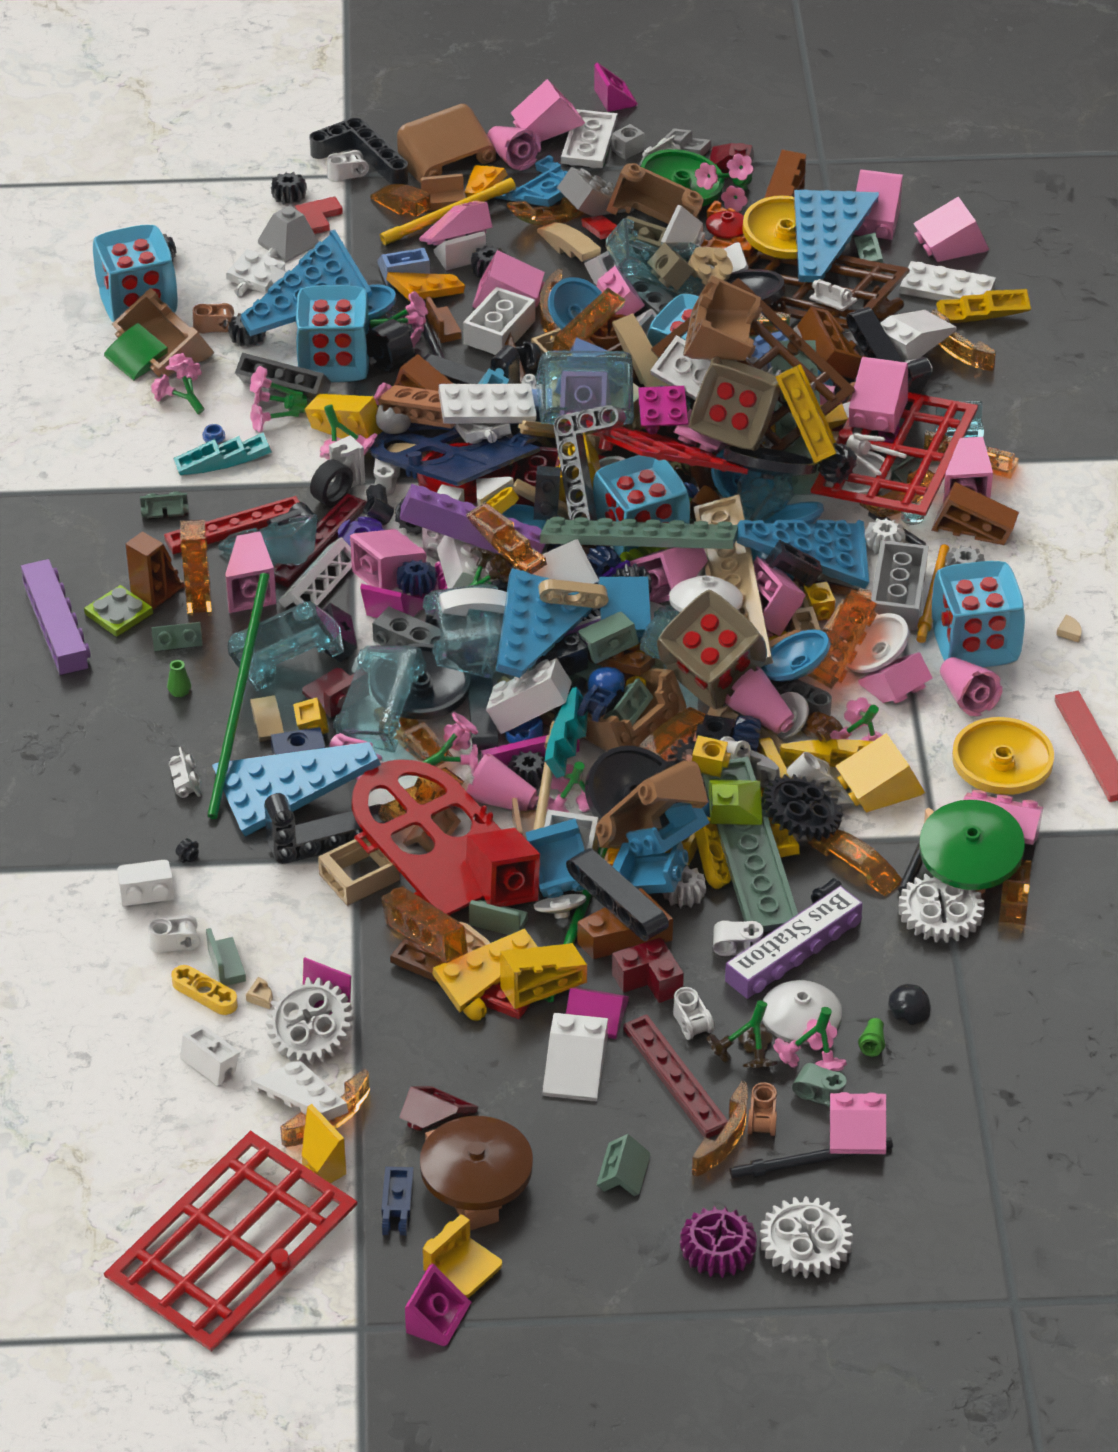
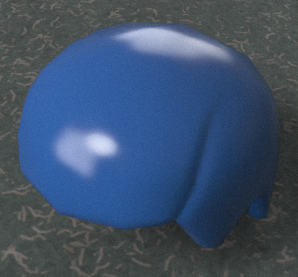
(607, 678)
(528, 730)

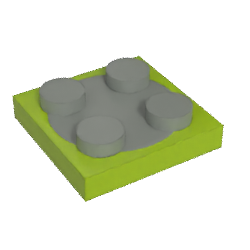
(118, 610)

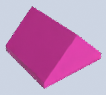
(612, 90)
(377, 600)
(598, 1004)
(435, 1308)

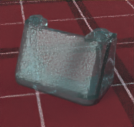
(632, 257)
(583, 382)
(285, 638)
(466, 641)
(379, 694)

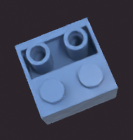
(405, 261)

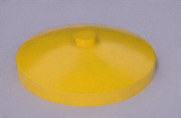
(771, 226)
(1003, 755)

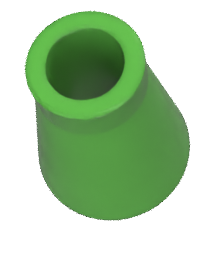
(178, 679)
(872, 1039)

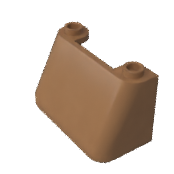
(442, 140)
(651, 194)
(722, 322)
(166, 327)
(665, 704)
(650, 800)

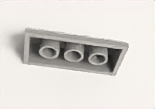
(900, 580)

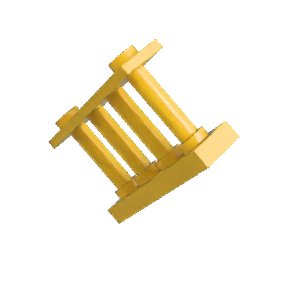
(807, 413)

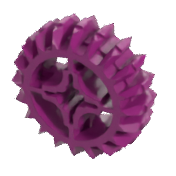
(718, 1241)

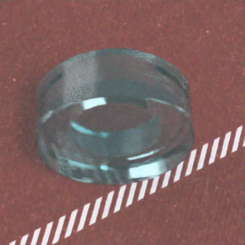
(912, 519)

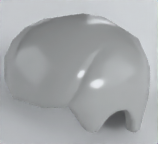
(391, 422)

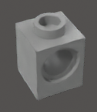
(627, 141)

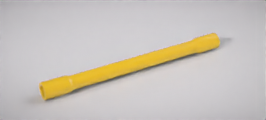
(400, 231)

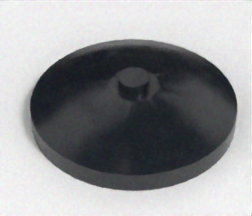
(763, 283)
(771, 462)
(436, 691)
(617, 775)

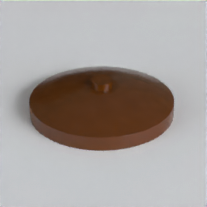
(476, 1163)

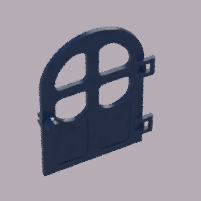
(459, 463)

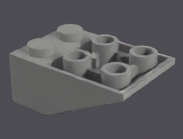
(587, 192)

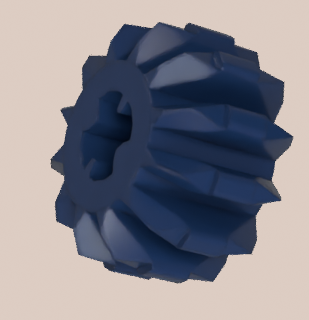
(602, 559)
(416, 578)
(748, 730)

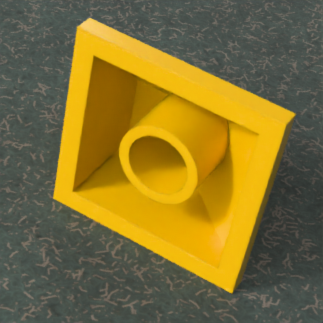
(323, 1147)

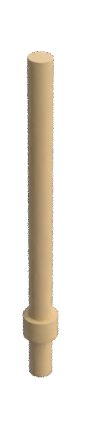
(544, 792)

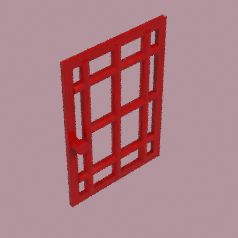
(662, 448)
(927, 455)
(275, 1253)

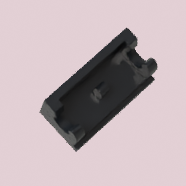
(794, 563)

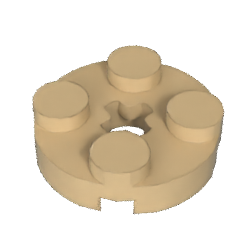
(713, 256)

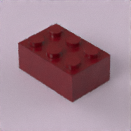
(527, 468)

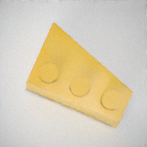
(352, 411)

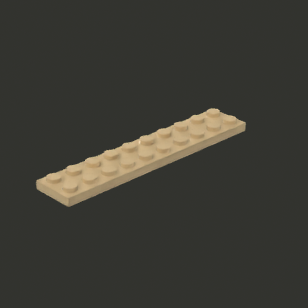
(735, 564)

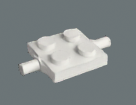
(253, 271)
(476, 432)

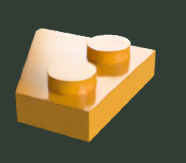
(484, 178)

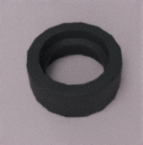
(323, 477)

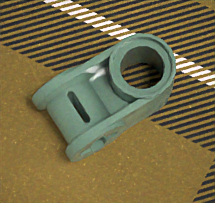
(817, 1083)

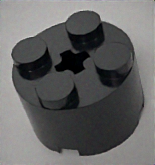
(389, 344)

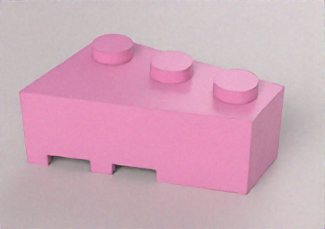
(778, 596)

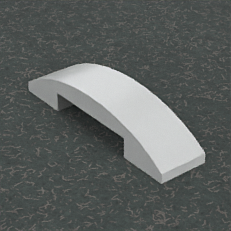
(461, 600)

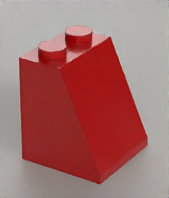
(504, 866)

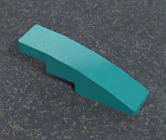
(215, 457)
(564, 734)

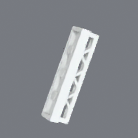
(319, 566)

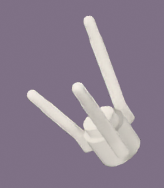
(861, 446)

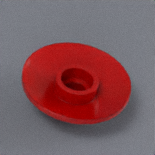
(725, 224)

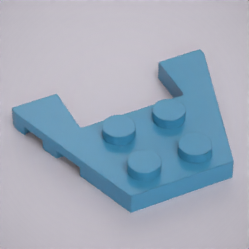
(541, 189)

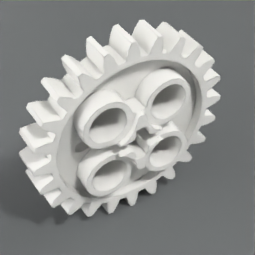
(922, 910)
(303, 999)
(806, 1237)

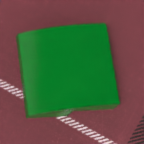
(134, 351)

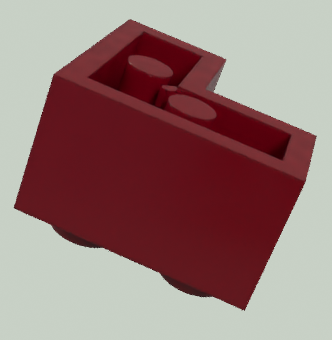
(648, 965)

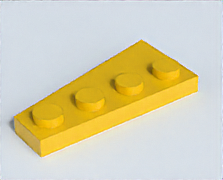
(478, 970)

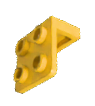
(460, 1257)

